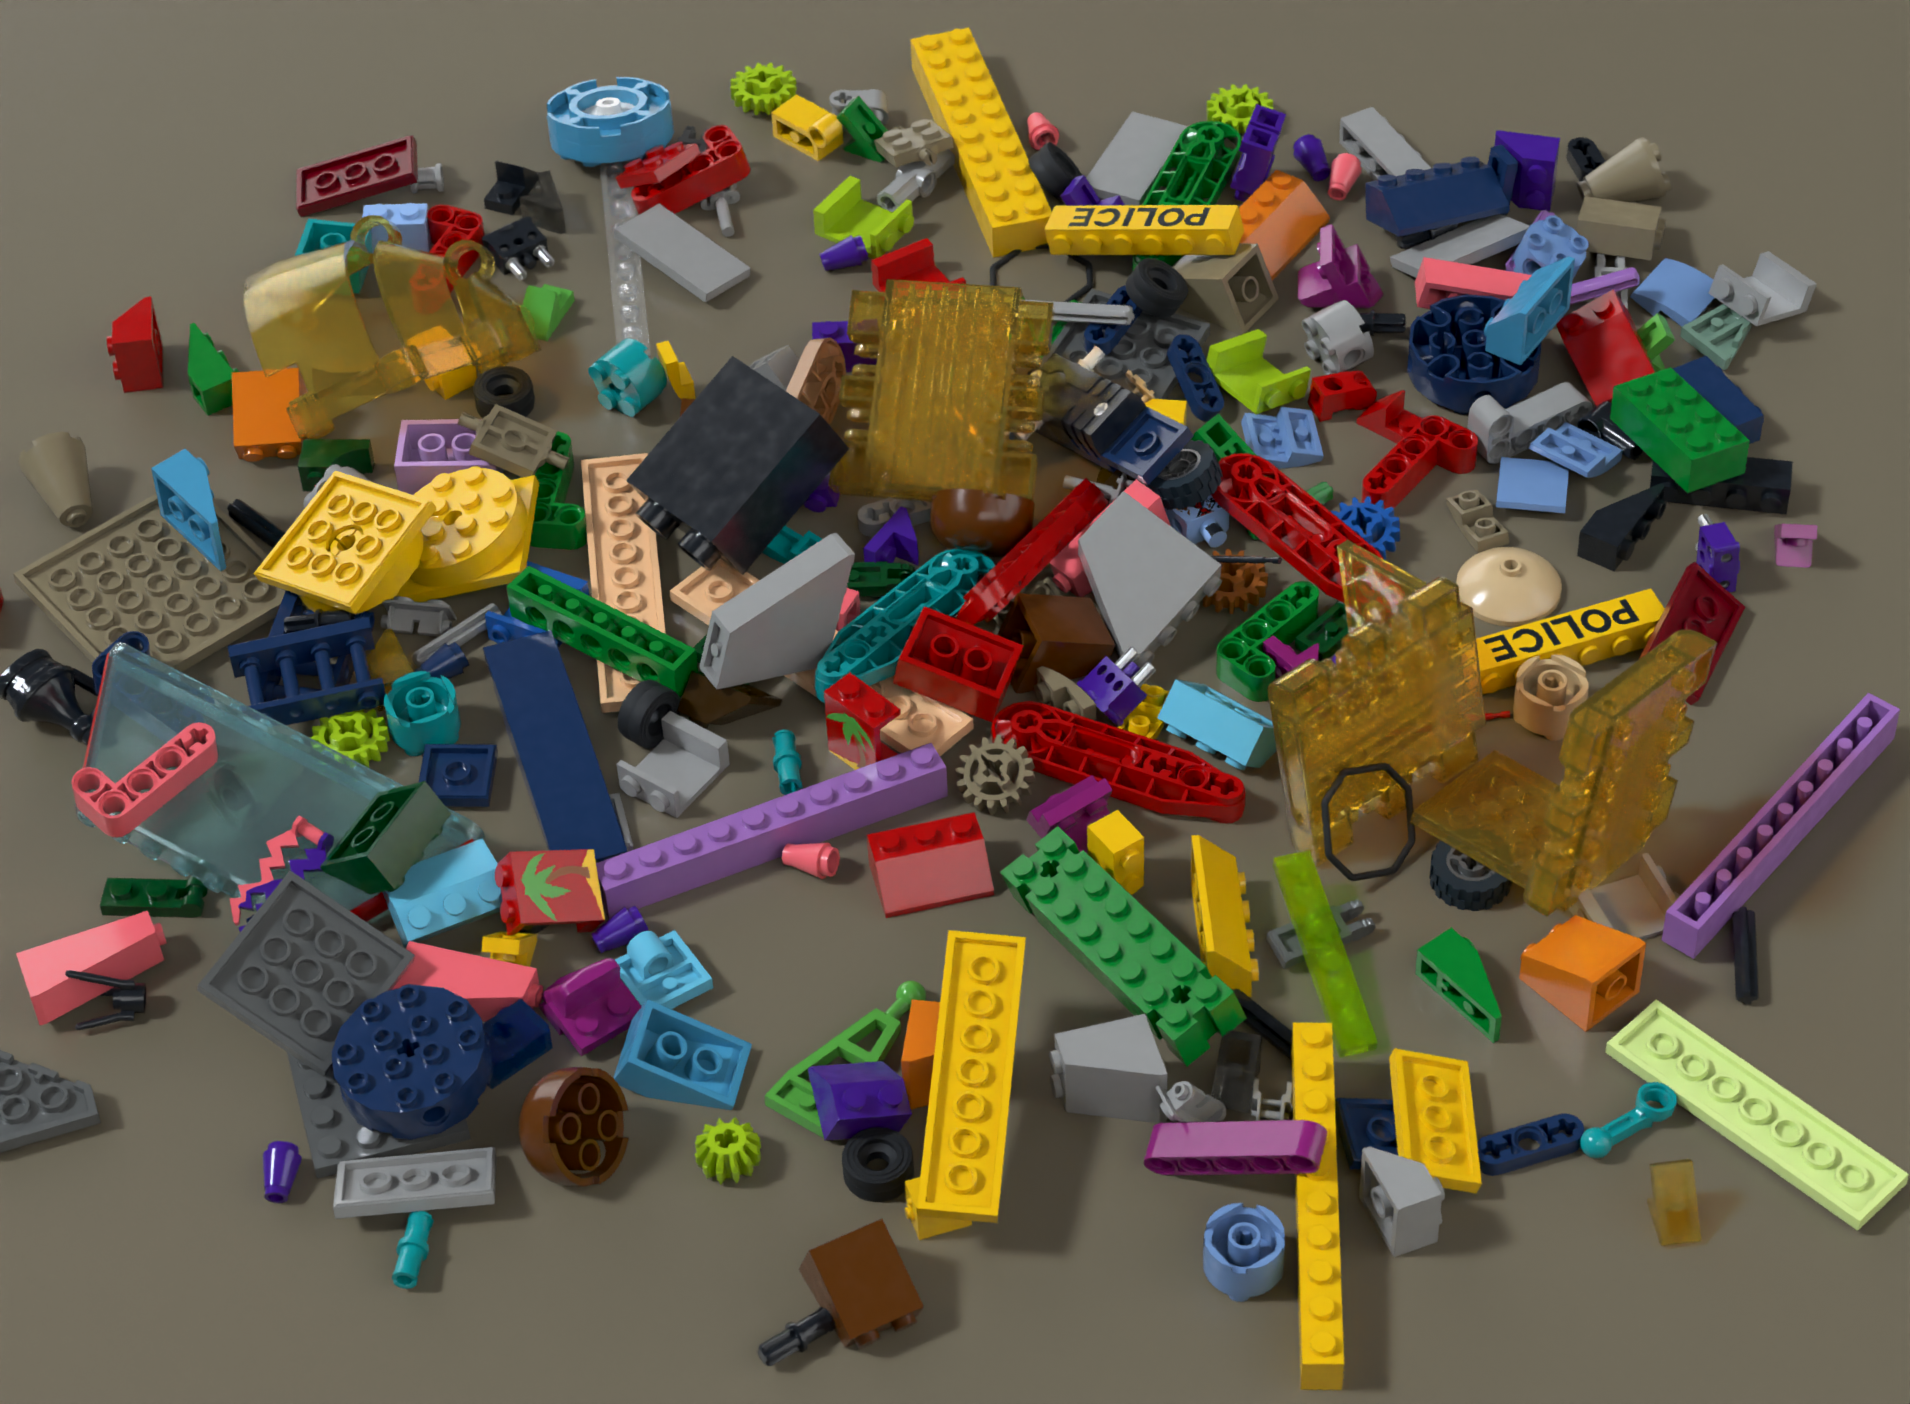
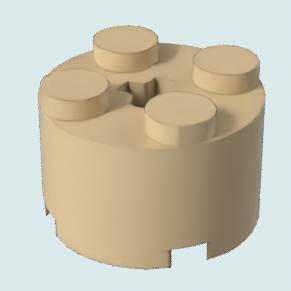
(1548, 693)

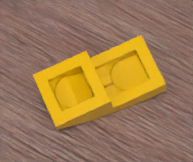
(675, 371)

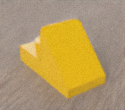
(510, 948)

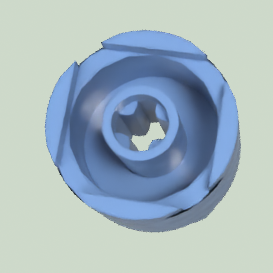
(1243, 1251)

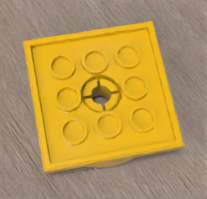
(475, 534)
(349, 546)

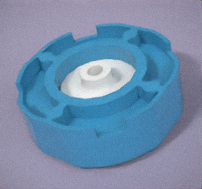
(609, 121)

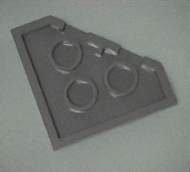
(40, 1104)

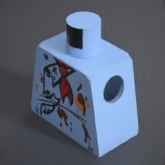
(1201, 522)

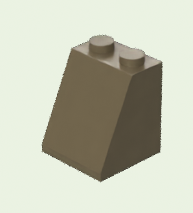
(1228, 288)

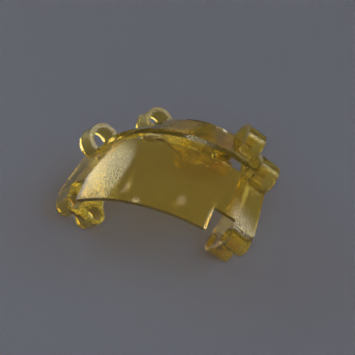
(309, 317)

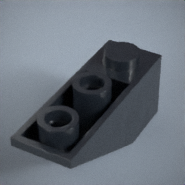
(1616, 528)

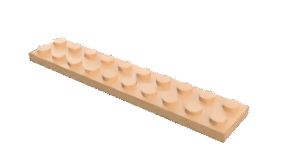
(620, 558)
(921, 717)

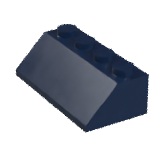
(1435, 197)

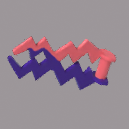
(267, 885)

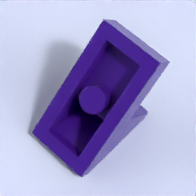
(894, 540)

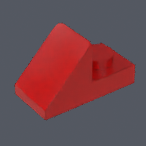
(1389, 417)

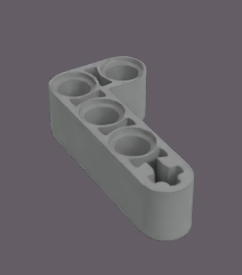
(1512, 429)

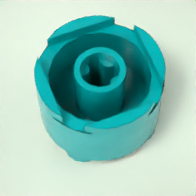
(628, 377)
(422, 712)

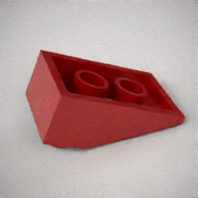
(1604, 345)

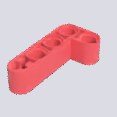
(191, 751)

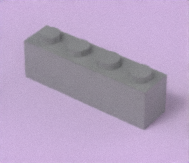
(1378, 145)

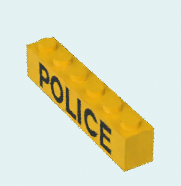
(1144, 230)
(1581, 634)

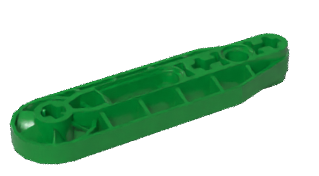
(1198, 162)

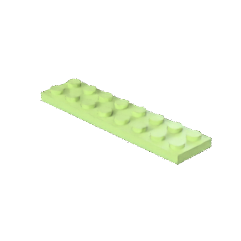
(1758, 1114)

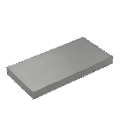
(1134, 158)
(1465, 244)
(682, 252)
(415, 1182)

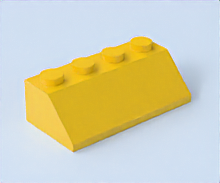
(1222, 915)

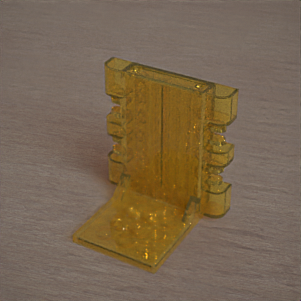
(942, 390)
(1397, 696)
(1612, 788)

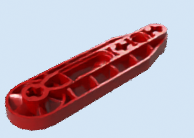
(1286, 519)
(1032, 553)
(1133, 765)

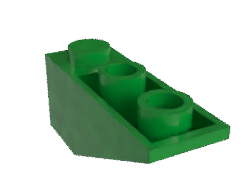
(208, 373)

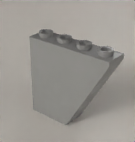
(1144, 576)
(781, 620)

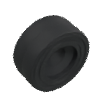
(1053, 169)
(1156, 288)
(504, 381)
(643, 710)
(875, 1144)

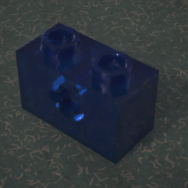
(516, 1040)

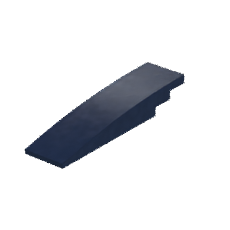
(553, 746)

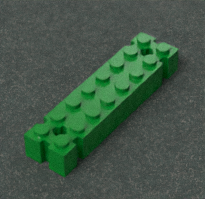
(1123, 945)

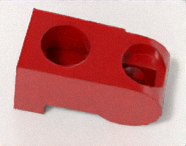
(1339, 393)

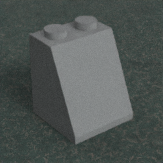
(1110, 1070)

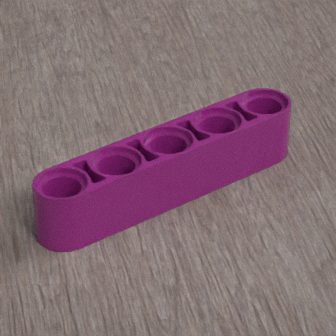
(1236, 1147)

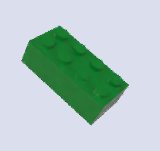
(1679, 429)

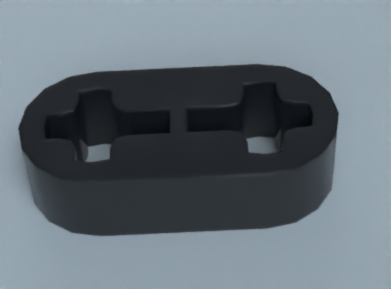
(1583, 156)

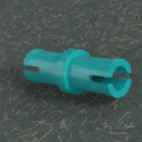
(787, 761)
(412, 1249)

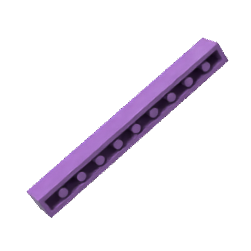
(1779, 826)
(764, 830)

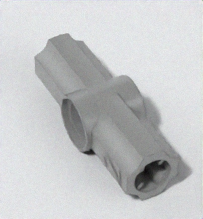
(914, 180)

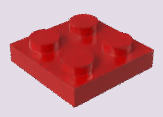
(657, 165)

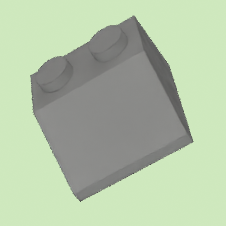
(1401, 1200)

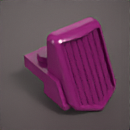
(1337, 276)
(1073, 810)
(590, 1005)

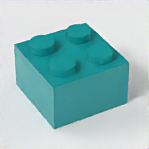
(326, 233)

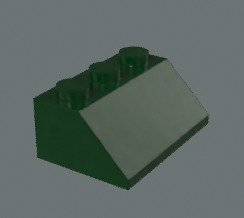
(388, 838)

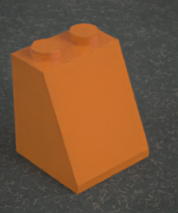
(260, 414)
(1584, 969)
(919, 1051)

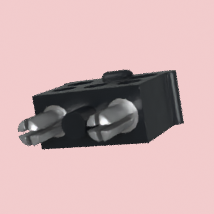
(518, 246)

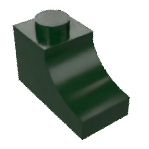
(320, 454)

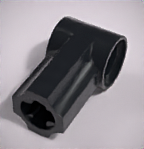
(1600, 425)

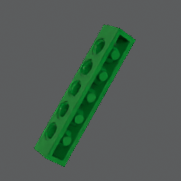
(600, 630)

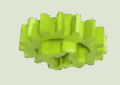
(762, 88)
(1236, 106)
(351, 733)

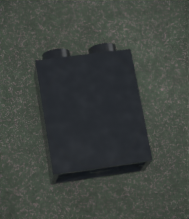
(735, 468)

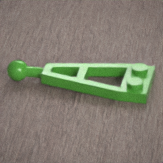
(794, 1095)

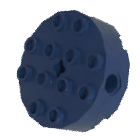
(1451, 361)
(412, 1061)

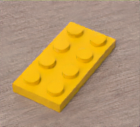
(1436, 1117)

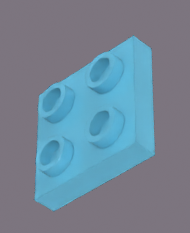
(662, 970)

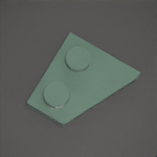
(1717, 334)

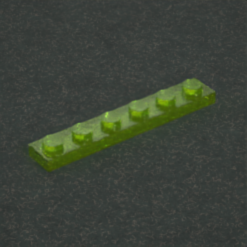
(1324, 953)

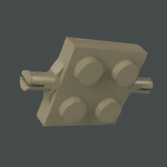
(914, 143)
(512, 441)

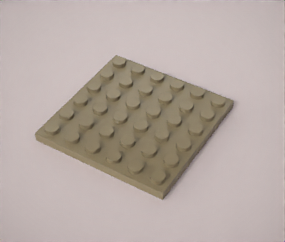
(154, 582)

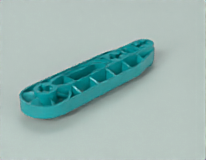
(877, 637)

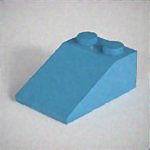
(188, 503)
(681, 1059)

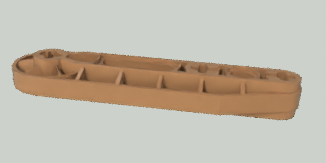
(819, 377)

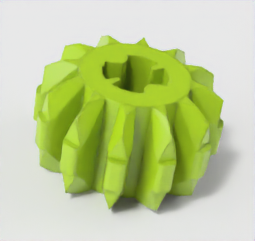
(728, 1150)

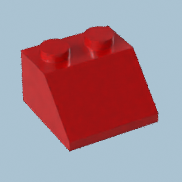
(137, 348)

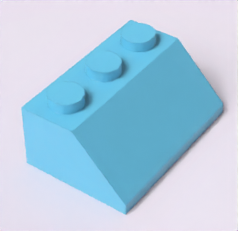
(1218, 724)
(445, 893)

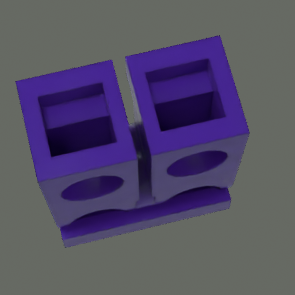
(1258, 150)

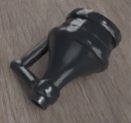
(45, 692)

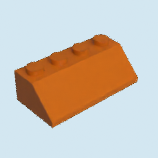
(1281, 219)

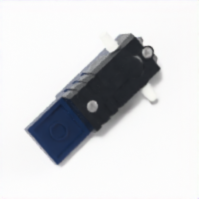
(1104, 419)

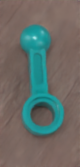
(1598, 1141)

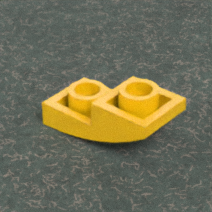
(1144, 718)

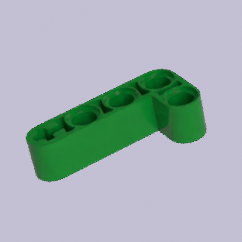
(556, 522)
(1241, 655)

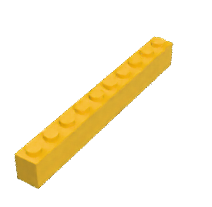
(1318, 1215)

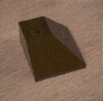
(722, 706)

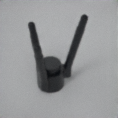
(126, 996)

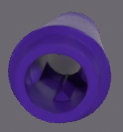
(1311, 155)
(844, 254)
(619, 929)
(280, 1169)

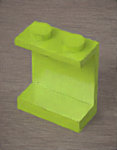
(847, 214)
(1250, 378)

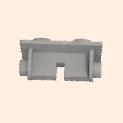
(432, 616)
(1190, 1104)

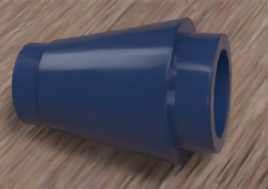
(446, 661)

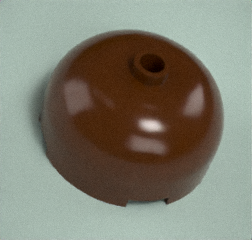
(980, 520)
(564, 1121)

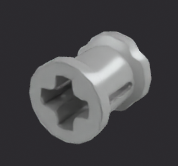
(429, 179)

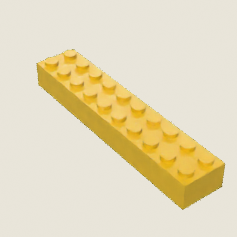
(985, 143)

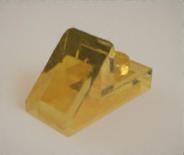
(1674, 1202)

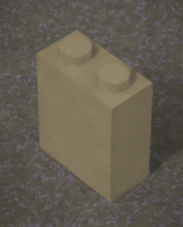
(1621, 227)

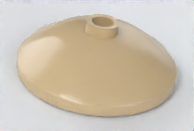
(1509, 586)

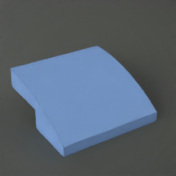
(1676, 291)
(1284, 439)
(1577, 450)
(1532, 485)

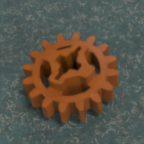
(1240, 585)

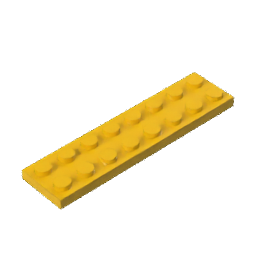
(971, 1077)

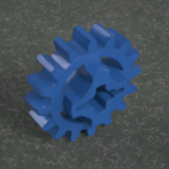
(1379, 525)

